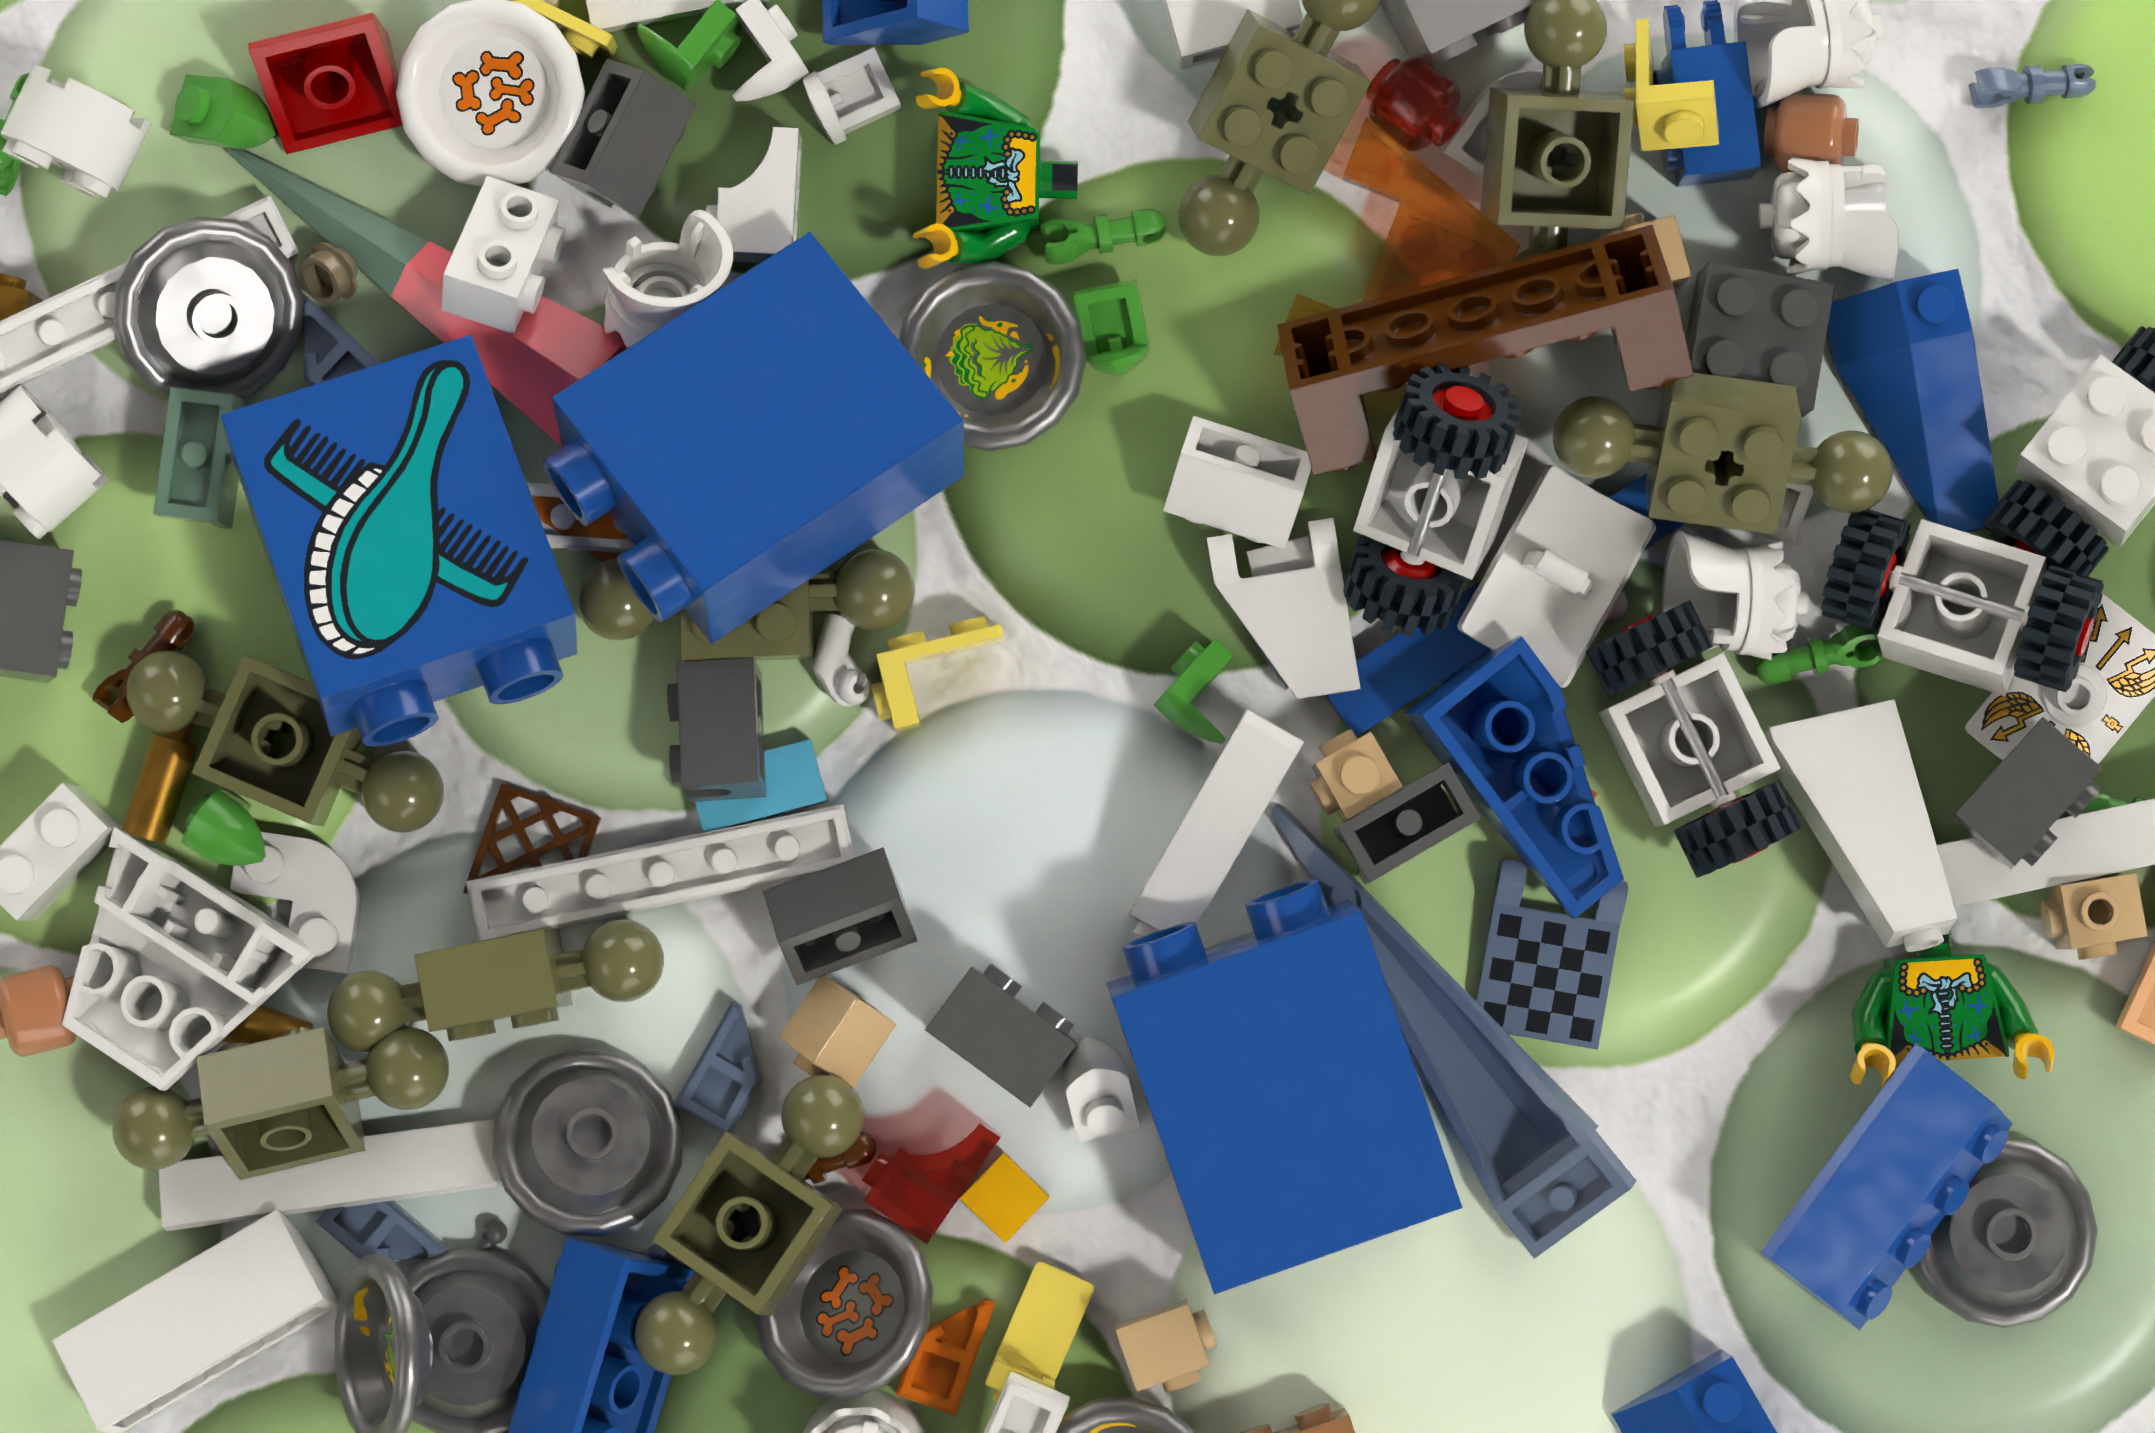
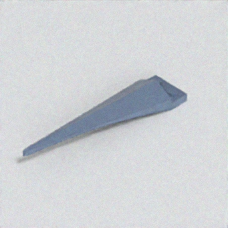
(1517, 1125)

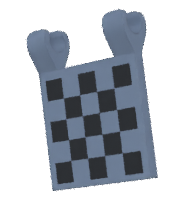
(1543, 968)

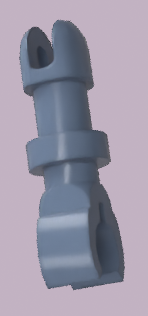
(2004, 85)

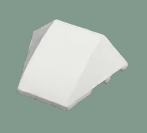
(172, 963)

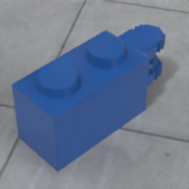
(1728, 65)

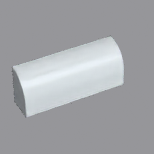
(195, 1323)

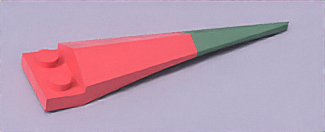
(526, 367)

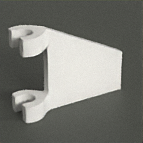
(1295, 614)

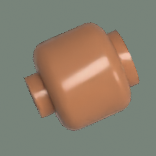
(1810, 129)
(34, 1010)

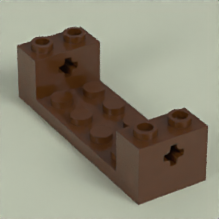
(1479, 318)

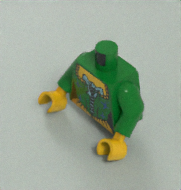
(986, 174)
(1947, 1006)

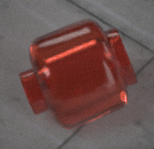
(1414, 103)

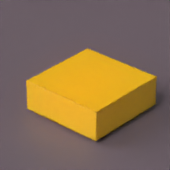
(1004, 1197)

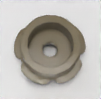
(328, 273)

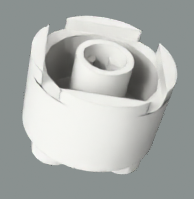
(74, 131)
(42, 465)

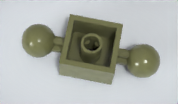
(1530, 123)
(1291, 144)
(1732, 489)
(868, 589)
(173, 692)
(495, 980)
(280, 1101)
(678, 1327)

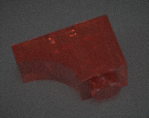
(924, 1186)

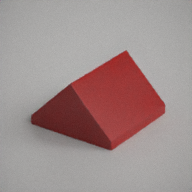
(329, 82)

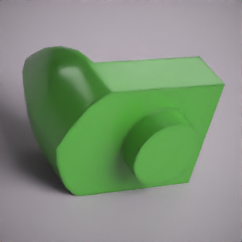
(708, 43)
(221, 114)
(1112, 326)
(1195, 672)
(224, 830)

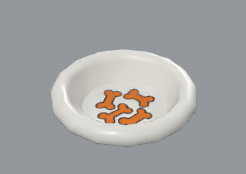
(489, 91)

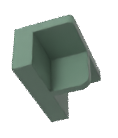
(196, 463)

